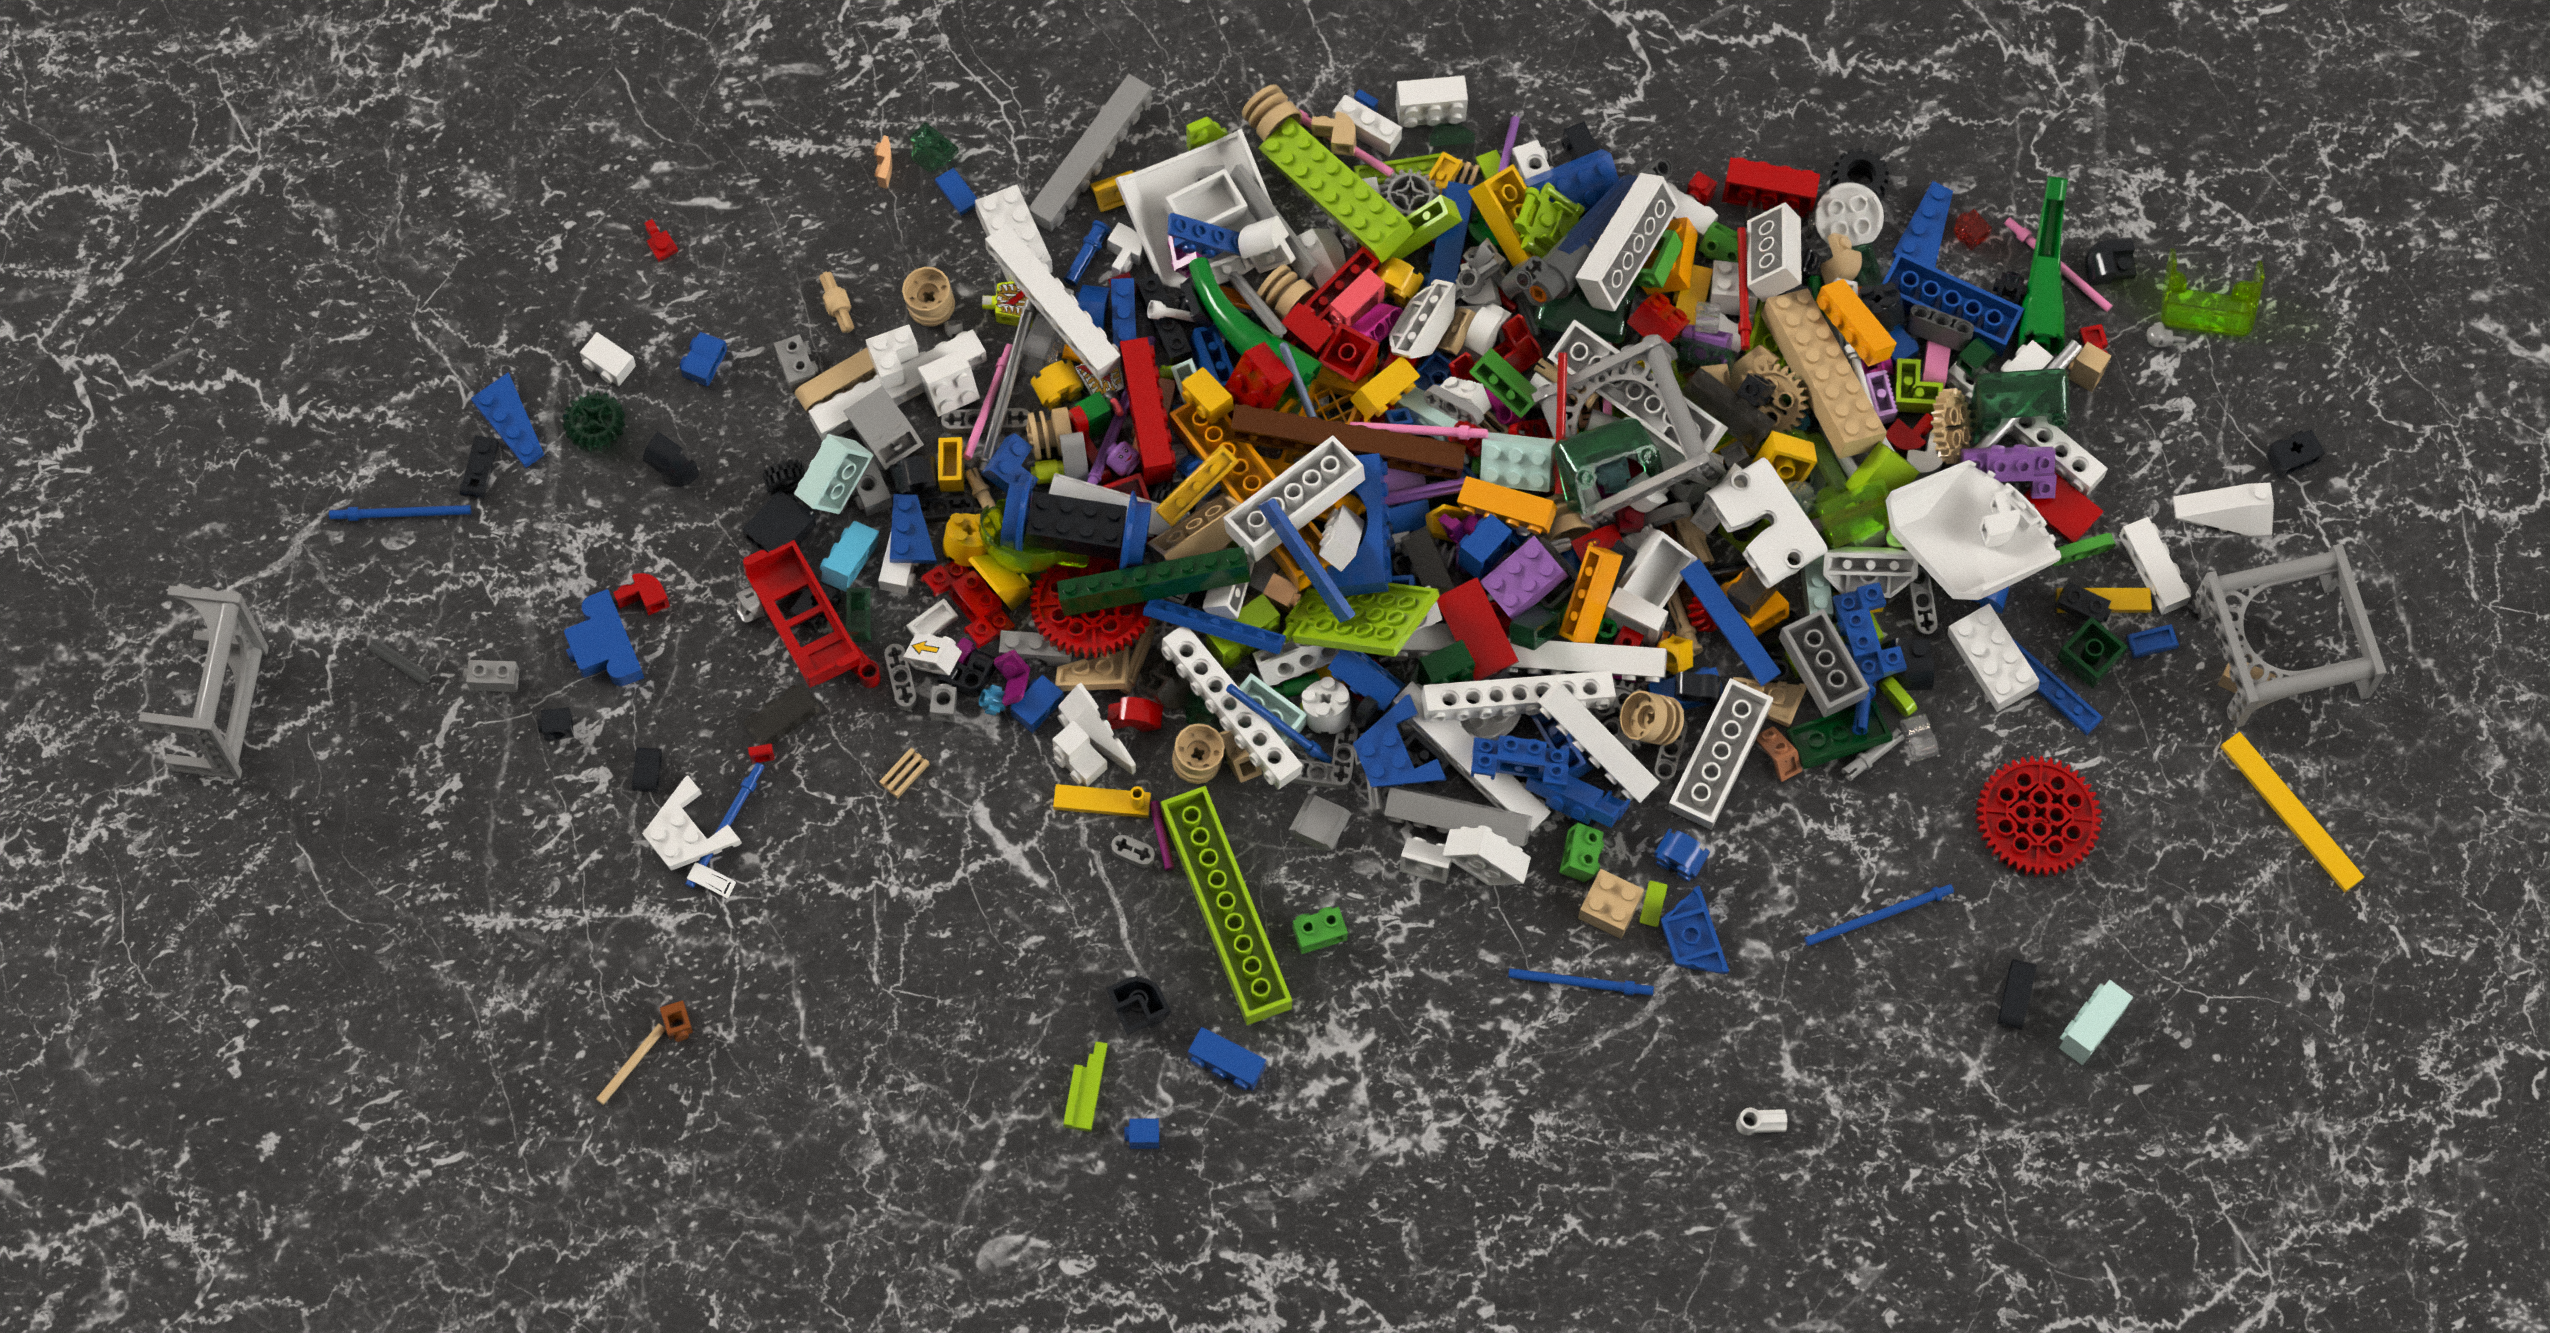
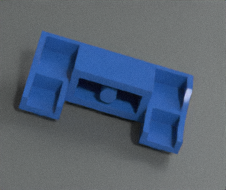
(1860, 634)
(1520, 758)
(1580, 801)

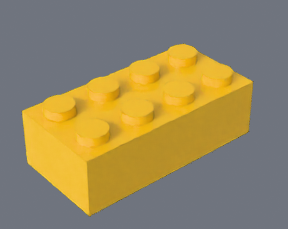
(1500, 203)

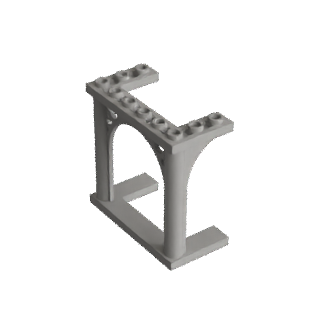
(1658, 357)
(231, 639)
(2253, 694)

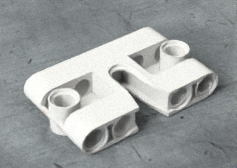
(1769, 499)

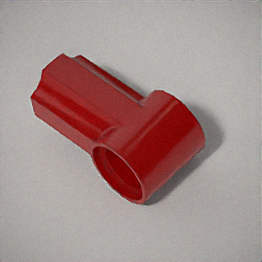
(867, 665)

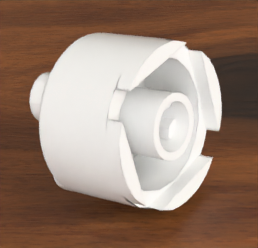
(1327, 706)

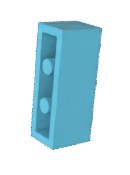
(849, 555)

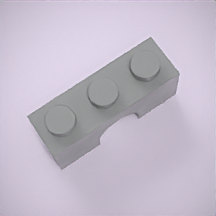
(1032, 646)

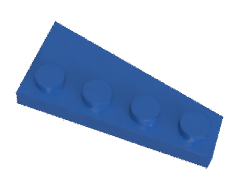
(507, 416)

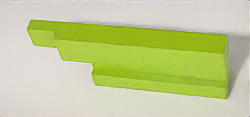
(1085, 1091)

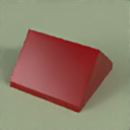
(1350, 353)

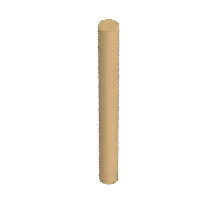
(630, 1064)

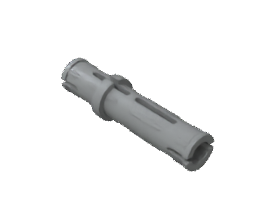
(1865, 760)

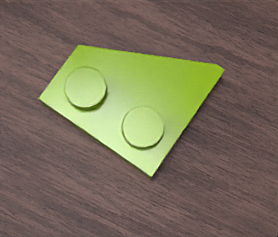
(1203, 132)

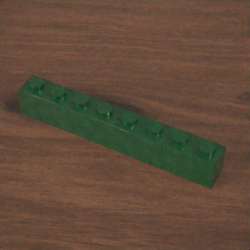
(1154, 581)

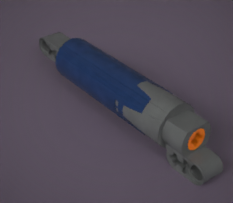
(1556, 271)

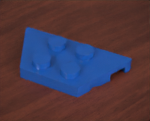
(1693, 936)

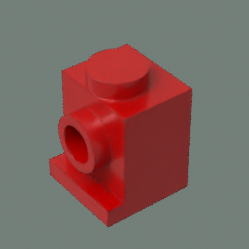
(1702, 188)

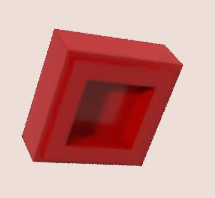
(761, 753)

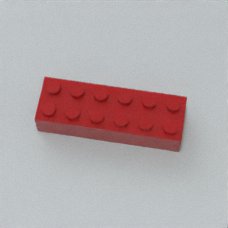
(1147, 411)

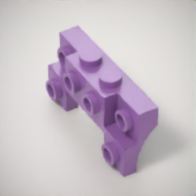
(2018, 464)

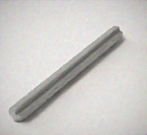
(1257, 304)

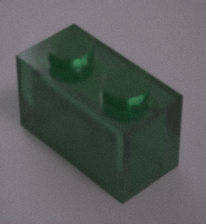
(859, 614)
(1534, 627)

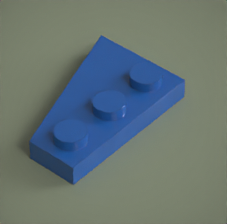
(909, 532)

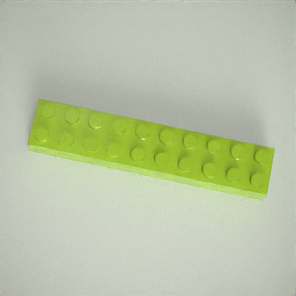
(1226, 905)

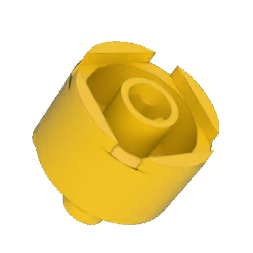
(1399, 280)
(1057, 384)
(963, 538)

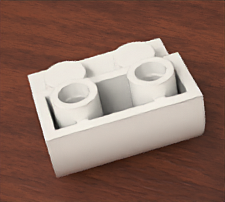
(1265, 244)

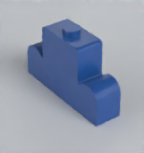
(602, 642)

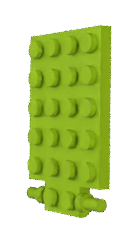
(1380, 624)

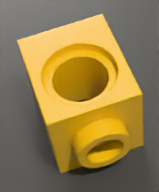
(1678, 653)

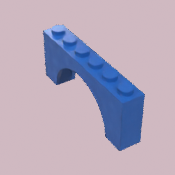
(1369, 568)

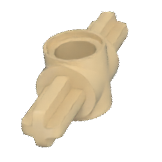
(836, 302)

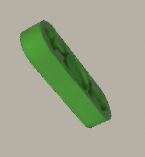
(2085, 548)

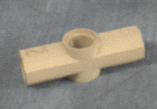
(1693, 540)

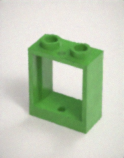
(1669, 247)

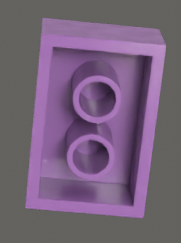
(1524, 578)

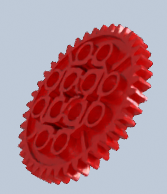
(1093, 631)
(2037, 856)

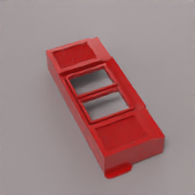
(781, 574)

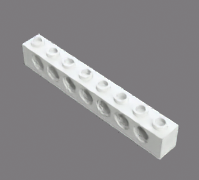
(2075, 455)
(1186, 641)
(1295, 664)
(1528, 688)

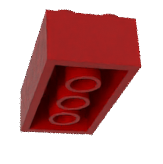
(1770, 185)
(1258, 379)

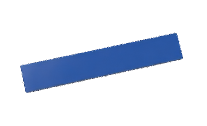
(1306, 560)
(1730, 623)
(1215, 625)
(2062, 696)

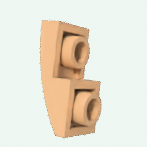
(884, 162)

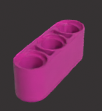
(1378, 321)

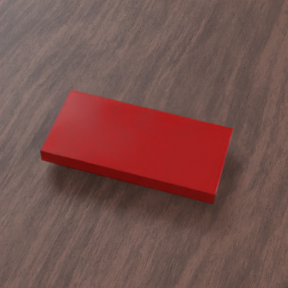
(1475, 621)

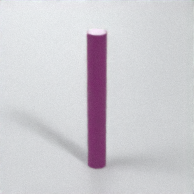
(1162, 836)

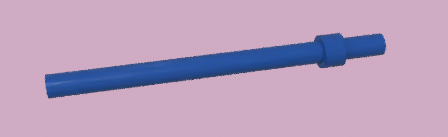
(354, 513)
(1310, 747)
(748, 786)
(1627, 987)

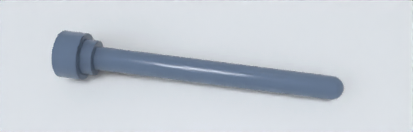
(1297, 380)

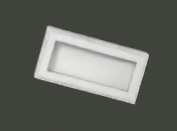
(933, 619)

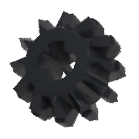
(1809, 262)

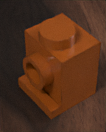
(676, 1013)

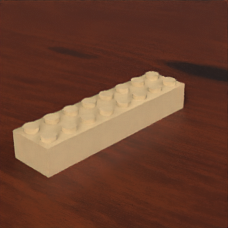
(1830, 381)

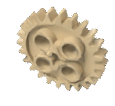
(1785, 385)
(1951, 410)

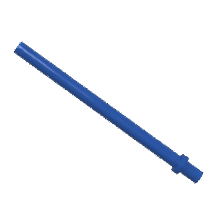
(1935, 894)

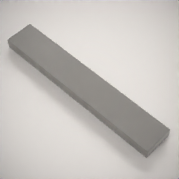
(1263, 209)

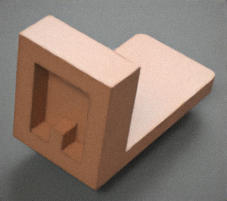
(1781, 751)

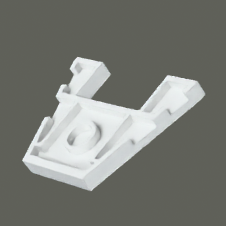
(676, 835)

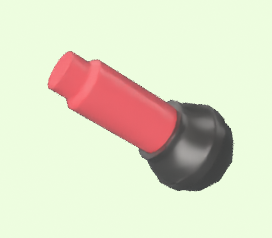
(1114, 400)

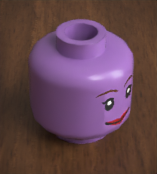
(1122, 458)

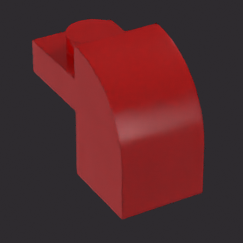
(1904, 438)
(646, 589)
(1135, 712)

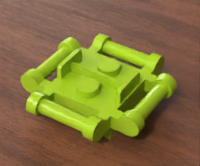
(1544, 222)

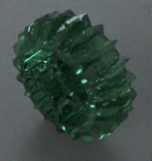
(585, 434)

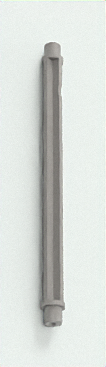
(1007, 384)

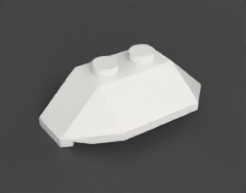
(1424, 321)
(1860, 566)

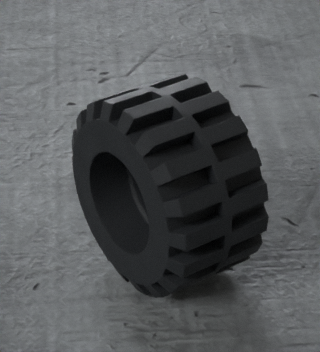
(1861, 163)

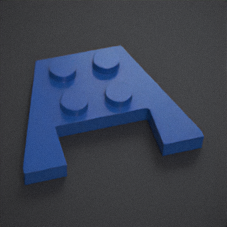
(1386, 756)

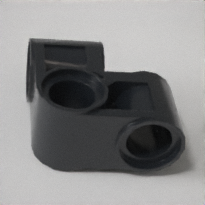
(978, 669)

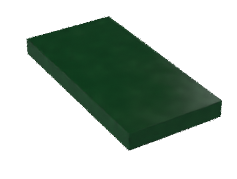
(1833, 736)

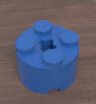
(1681, 854)

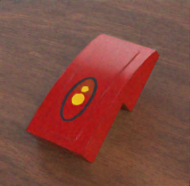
(1603, 537)

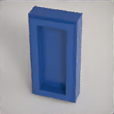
(956, 191)
(2152, 641)

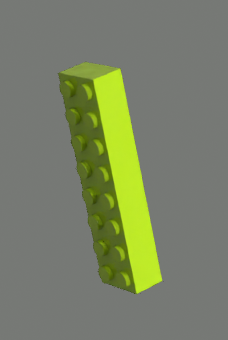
(1336, 189)

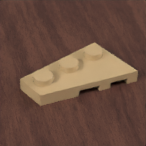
(1756, 357)
(1096, 674)
(1785, 698)

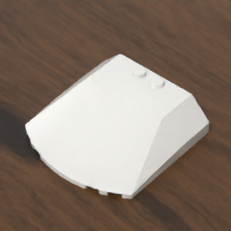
(1145, 200)
(1941, 524)

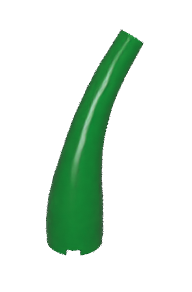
(2043, 301)
(1243, 332)

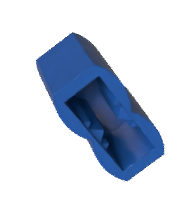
(703, 358)

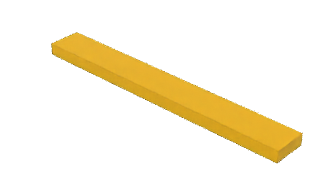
(2292, 812)

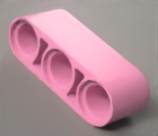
(1935, 363)

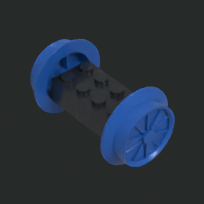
(1075, 525)

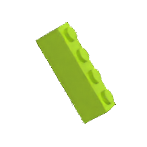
(1428, 224)

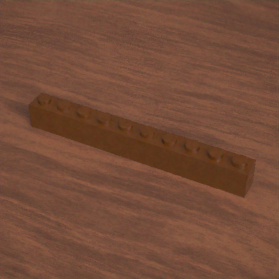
(1304, 434)

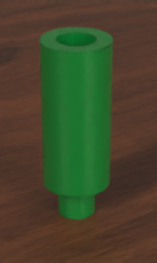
(1297, 685)

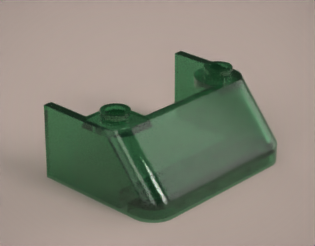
(1607, 324)
(2020, 395)
(1586, 450)

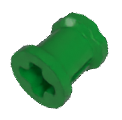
(1607, 625)

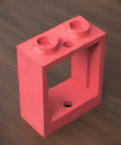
(1357, 299)

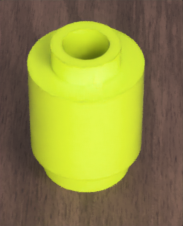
(1045, 470)

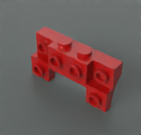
(1518, 350)
(974, 600)

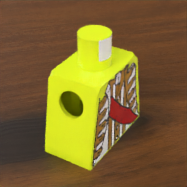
(1006, 303)

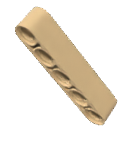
(836, 380)

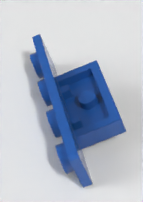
(1201, 237)

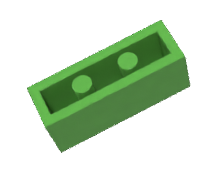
(1504, 382)

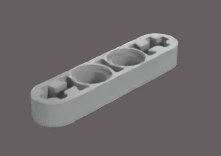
(968, 413)
(1926, 589)

